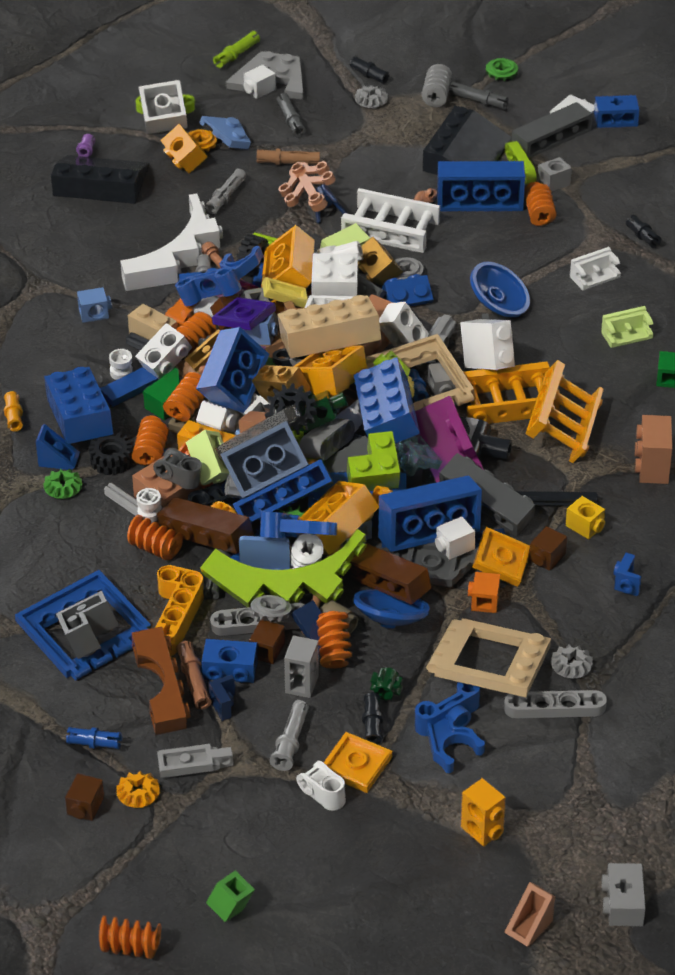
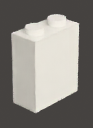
(487, 344)

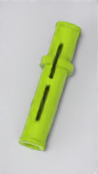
(230, 53)

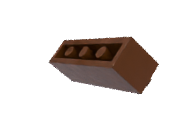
(205, 524)
(390, 574)

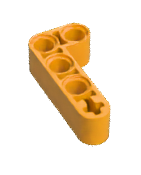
(185, 595)

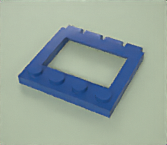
(43, 614)

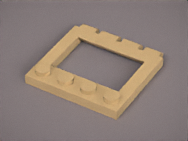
(427, 350)
(521, 671)

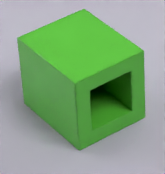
(230, 896)

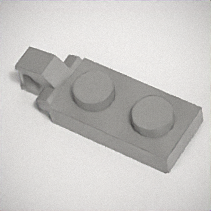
(193, 760)

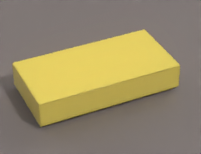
(284, 292)

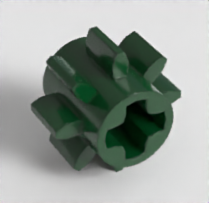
(386, 683)

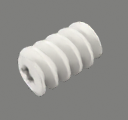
(306, 551)

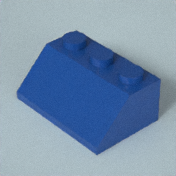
(231, 369)

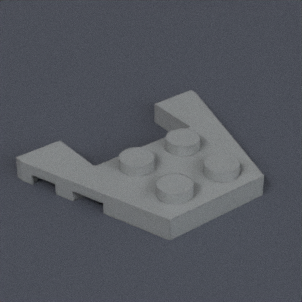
(284, 66)

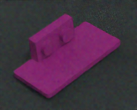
(445, 433)

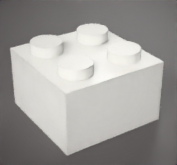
(163, 106)
(334, 274)

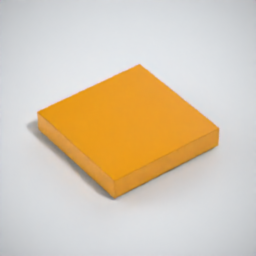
(502, 556)
(358, 761)

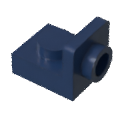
(221, 695)

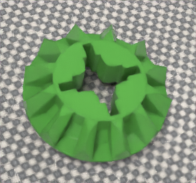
(508, 68)
(54, 488)

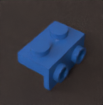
(413, 290)

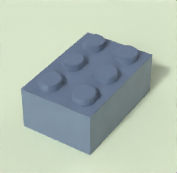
(264, 459)

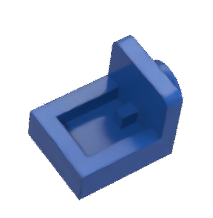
(625, 579)

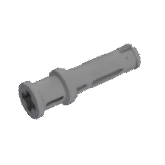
(288, 743)

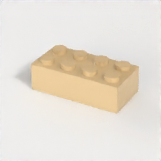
(329, 326)

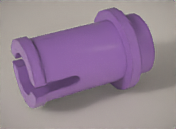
(85, 147)

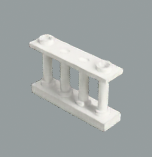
(389, 233)

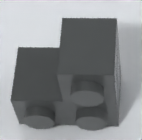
(85, 622)

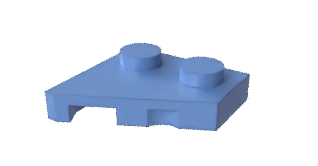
(227, 130)

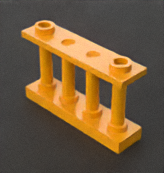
(506, 379)
(544, 408)

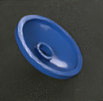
(499, 289)
(388, 609)

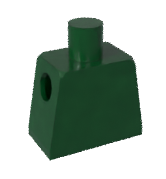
(331, 404)

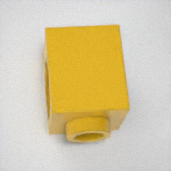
(585, 517)

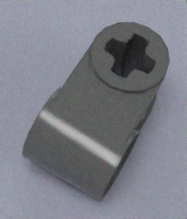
(180, 469)

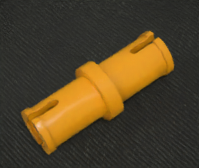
(13, 411)

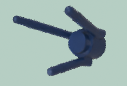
(325, 190)

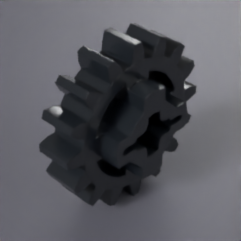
(291, 397)

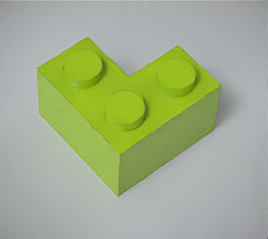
(377, 467)

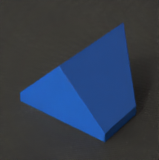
(54, 451)

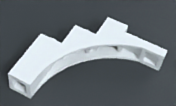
(165, 263)

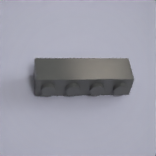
(553, 129)
(498, 499)

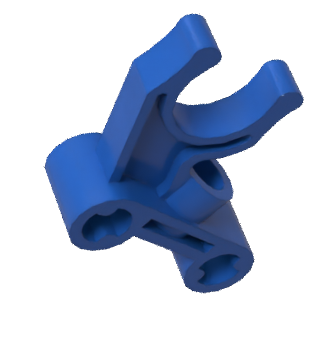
(225, 280)
(288, 525)
(446, 723)

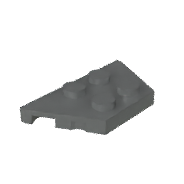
(441, 569)

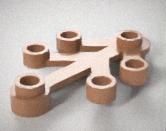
(300, 172)

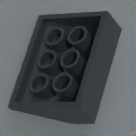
(464, 137)
(98, 179)

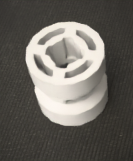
(120, 363)
(149, 503)

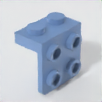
(265, 552)

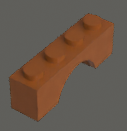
(152, 653)

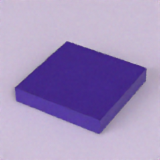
(243, 313)

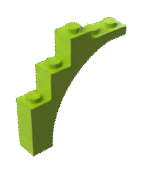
(319, 578)

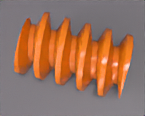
(539, 203)
(197, 327)
(184, 398)
(150, 440)
(154, 539)
(332, 638)
(129, 938)

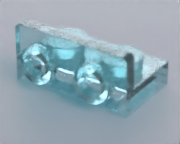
(416, 453)

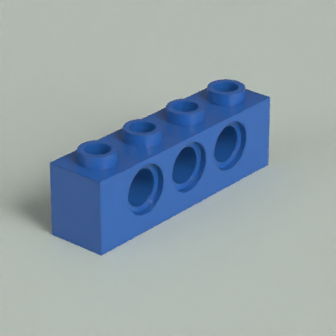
(285, 491)

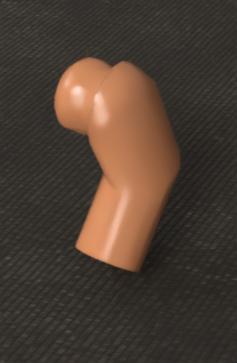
(426, 196)

